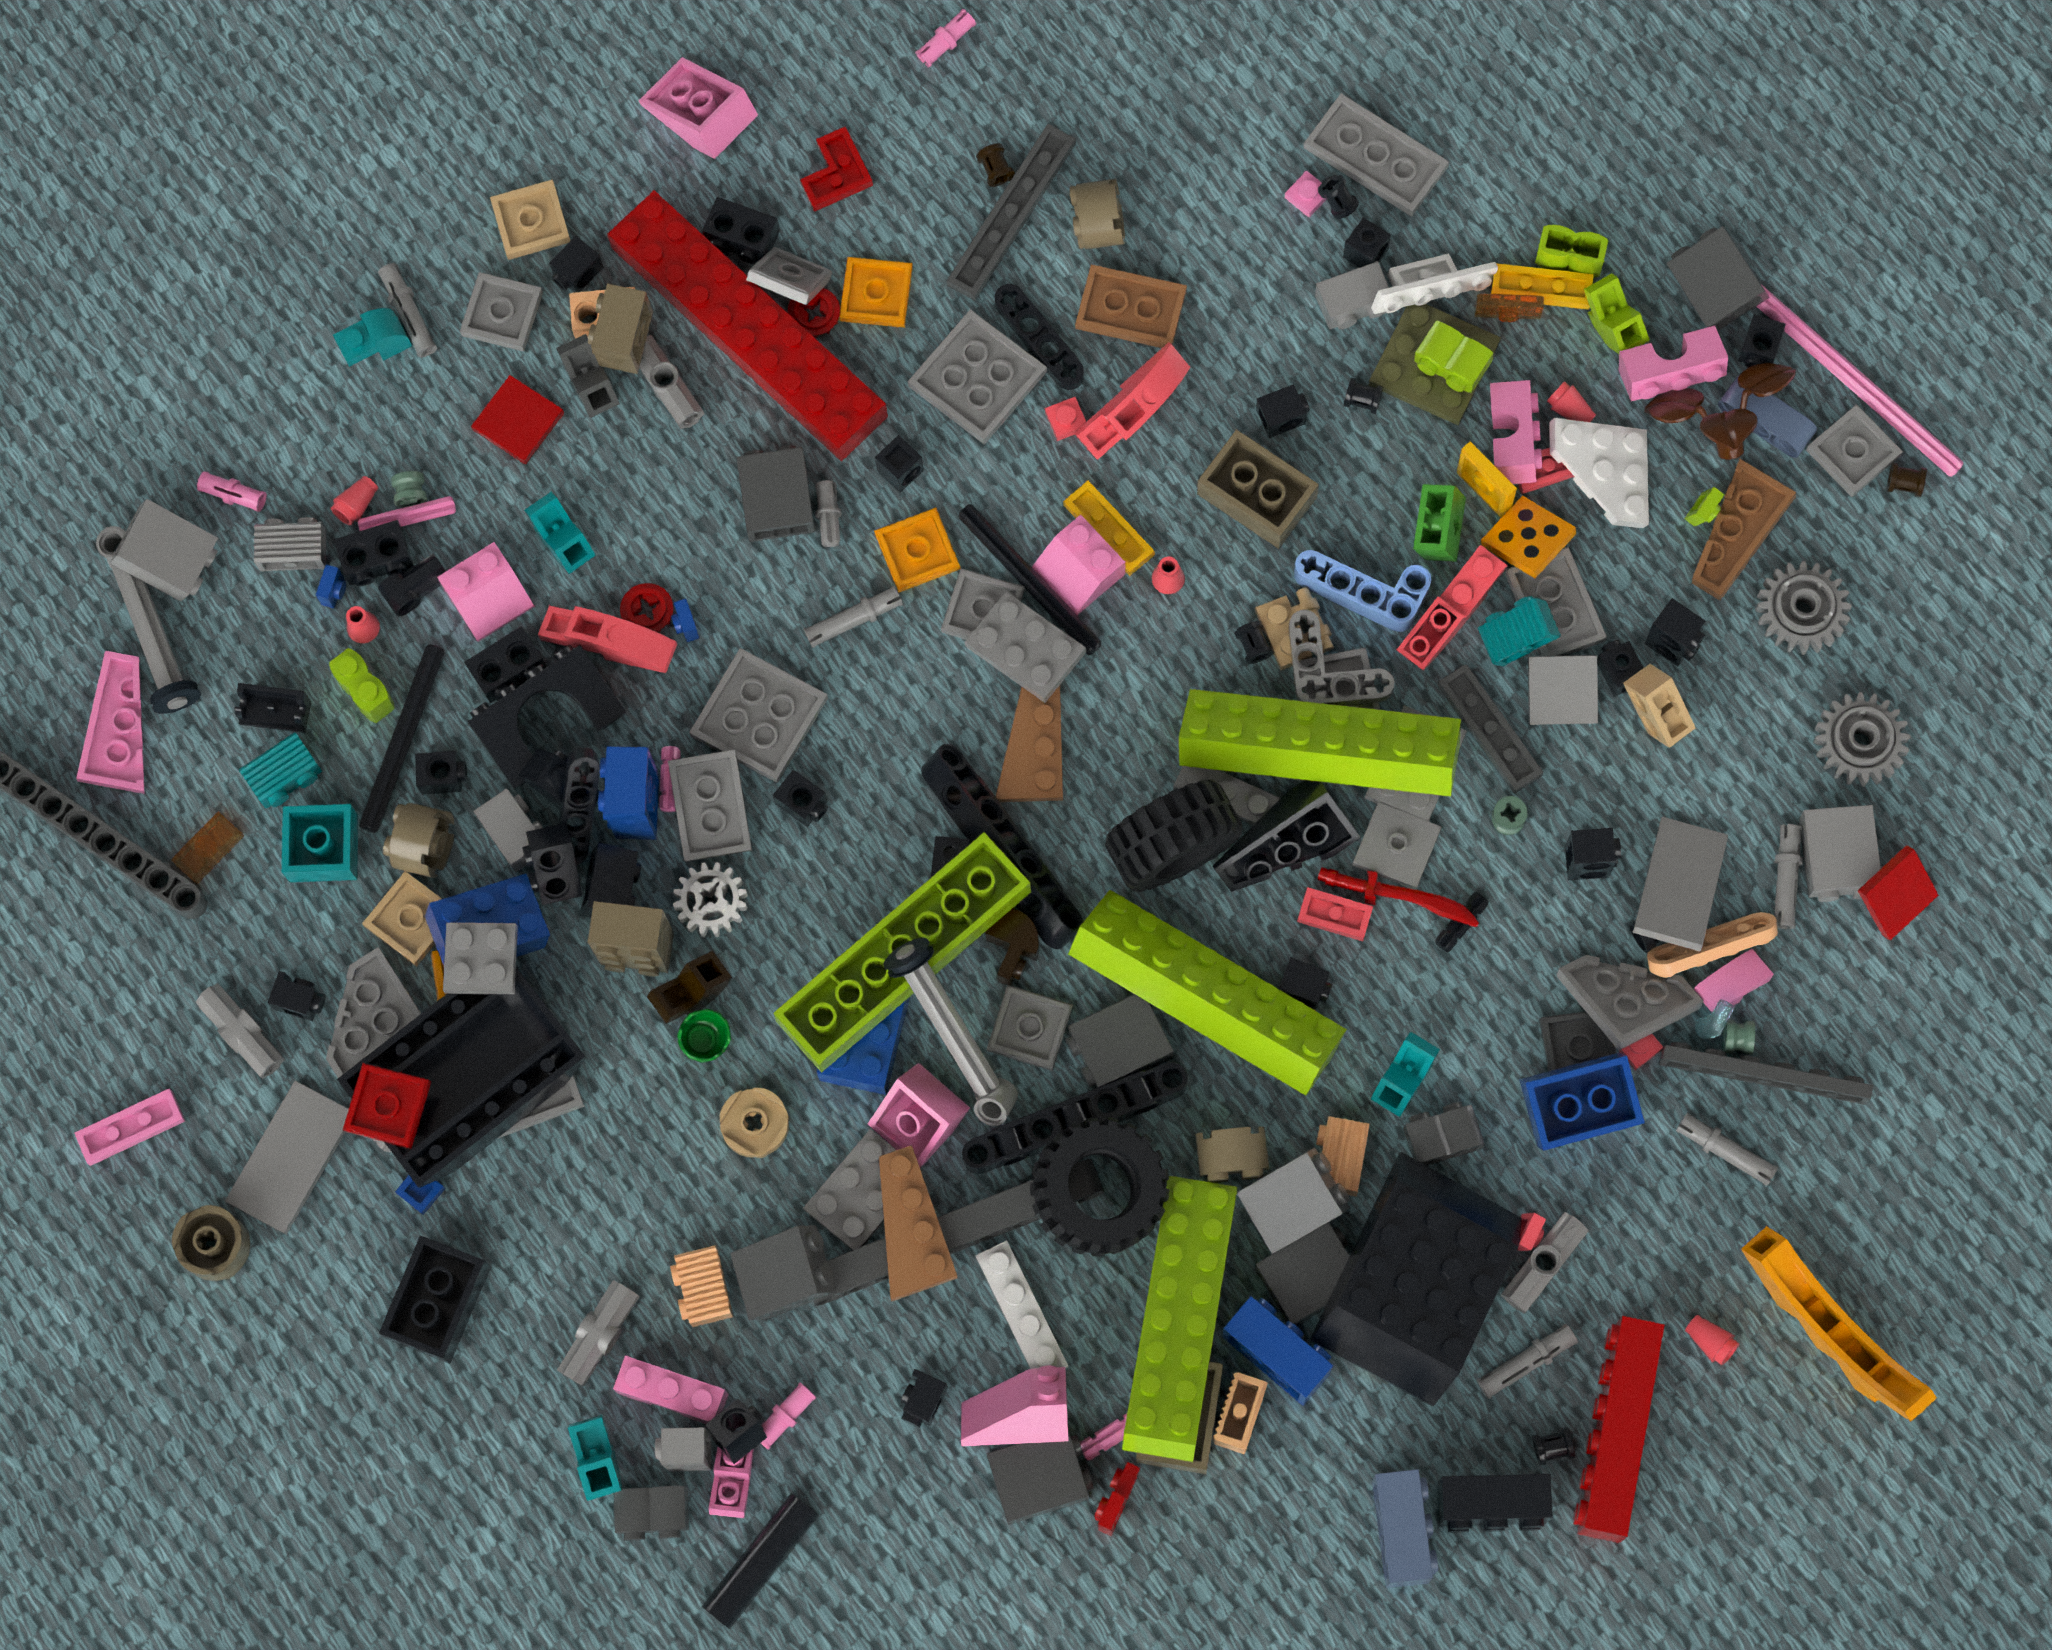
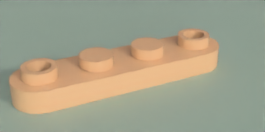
(1718, 942)

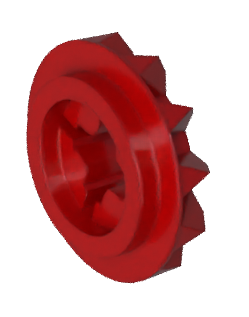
(828, 308)
(652, 595)

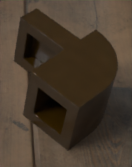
(1020, 938)
(692, 989)

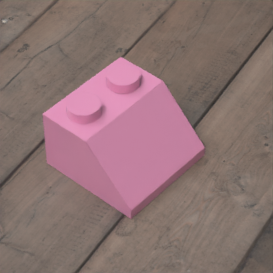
(1079, 565)
(485, 591)
(918, 1113)

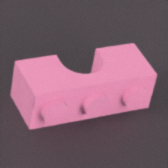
(1650, 375)
(1513, 409)
(669, 1390)

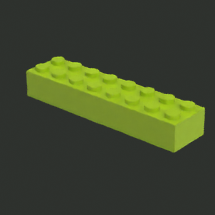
(1320, 742)
(856, 988)
(1207, 992)
(1179, 1319)

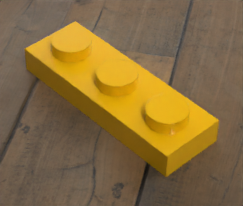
(1556, 286)
(1110, 525)

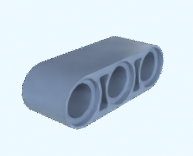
(1776, 420)

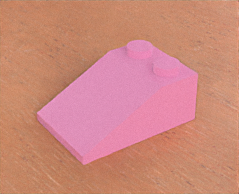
(700, 107)
(1018, 1410)

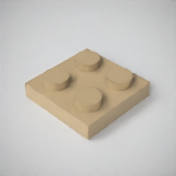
(530, 219)
(401, 918)

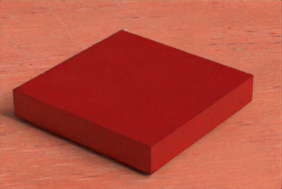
(517, 419)
(1898, 892)
(386, 1105)

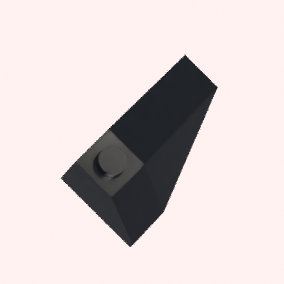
(1295, 829)

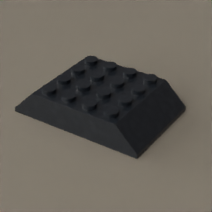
(487, 1070)
(1419, 1280)

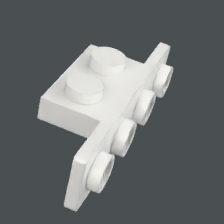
(1430, 280)

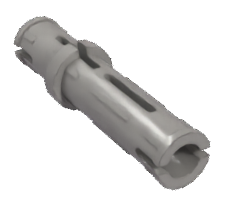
(402, 299)
(856, 615)
(1787, 875)
(1727, 1149)
(1533, 1357)

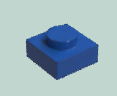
(331, 586)
(684, 621)
(417, 1197)

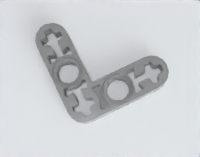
(1317, 676)

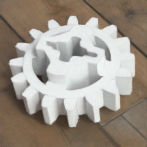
(701, 911)

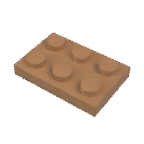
(1130, 306)

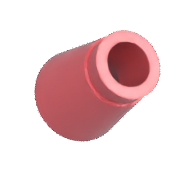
(1570, 404)
(353, 502)
(1170, 581)
(361, 625)
(1712, 1339)

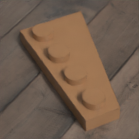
(1745, 520)
(1033, 752)
(912, 1232)

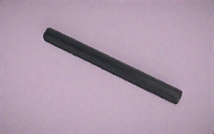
(1029, 579)
(401, 738)

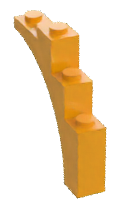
(1831, 1329)

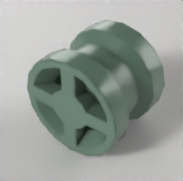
(408, 488)
(1508, 822)
(1739, 1037)

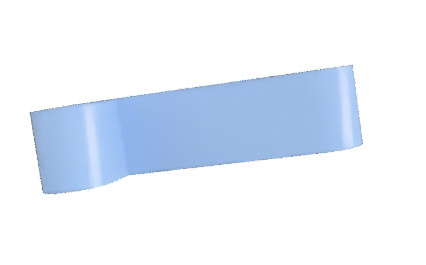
(1359, 584)

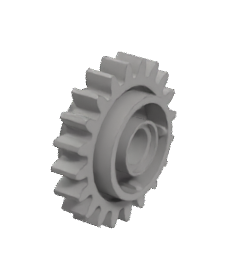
(1799, 627)
(1857, 759)

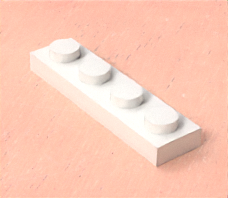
(1020, 1307)

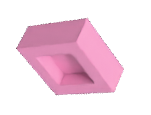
(1305, 194)

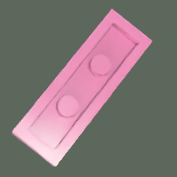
(129, 1127)

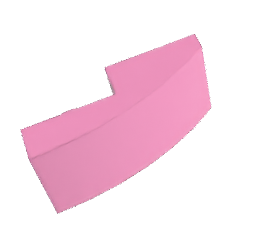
(1734, 980)
(730, 1485)

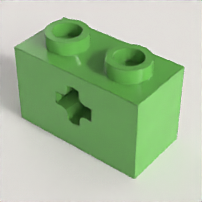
(1439, 522)

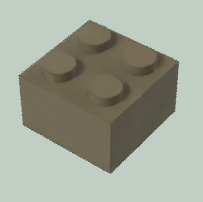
(621, 328)

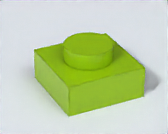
(1705, 507)

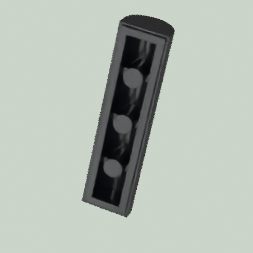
(760, 1561)

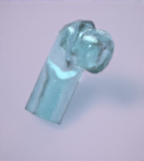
(1714, 1024)

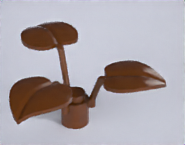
(1723, 428)

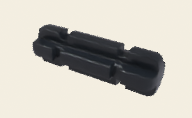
(1447, 939)

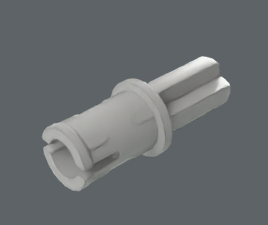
(828, 513)

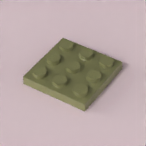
(1403, 378)

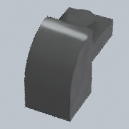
(587, 376)

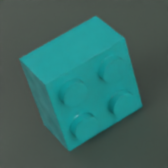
(320, 843)

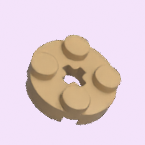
(750, 1103)

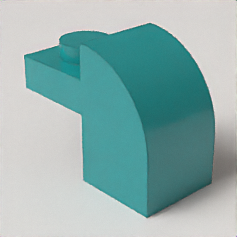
(375, 333)
(559, 533)
(1405, 1074)
(595, 1457)

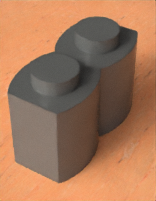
(1443, 1135)
(650, 1511)

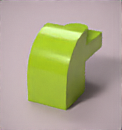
(1612, 317)

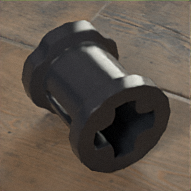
(1338, 196)
(1363, 396)
(1254, 642)
(1553, 1446)

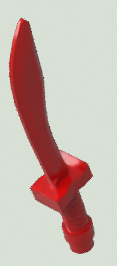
(1435, 903)

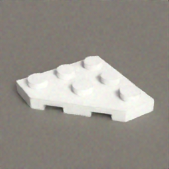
(1607, 466)

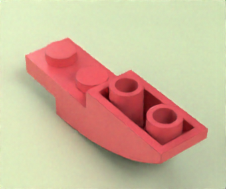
(1135, 403)
(1452, 608)
(609, 636)

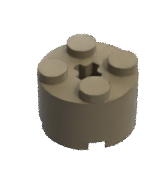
(1097, 214)
(419, 839)
(1231, 1153)
(211, 1224)

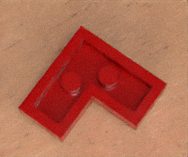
(842, 177)
(1111, 1509)

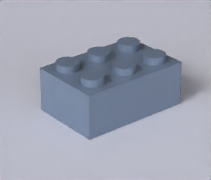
(1404, 1528)

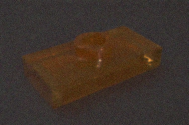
(1509, 307)
(207, 847)

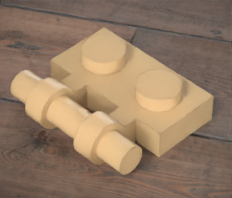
(1276, 618)

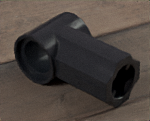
(406, 589)

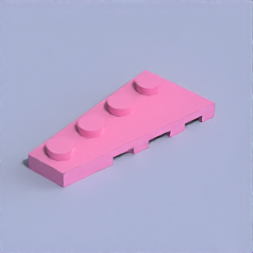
(114, 733)

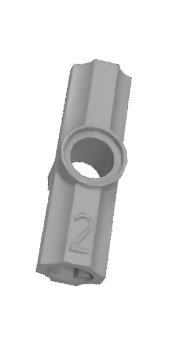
(675, 395)
(239, 1030)
(1557, 1245)
(598, 1333)

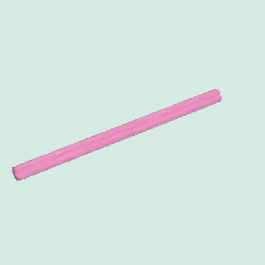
(1861, 385)

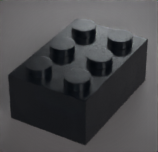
(435, 1299)
(1494, 1502)

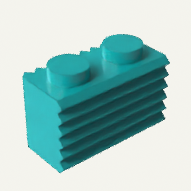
(1518, 630)
(281, 771)

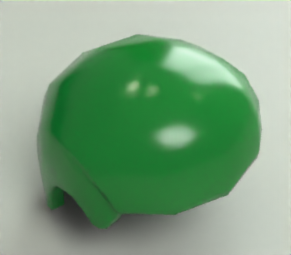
(704, 1035)

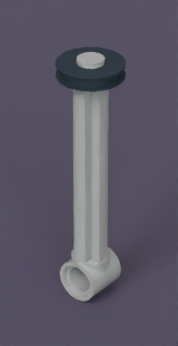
(172, 690)
(993, 1094)

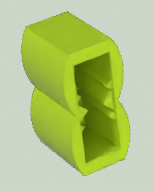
(1571, 251)
(1453, 357)
(361, 685)

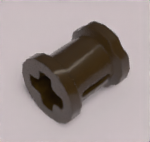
(995, 165)
(1906, 479)

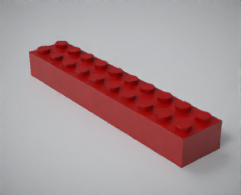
(748, 325)

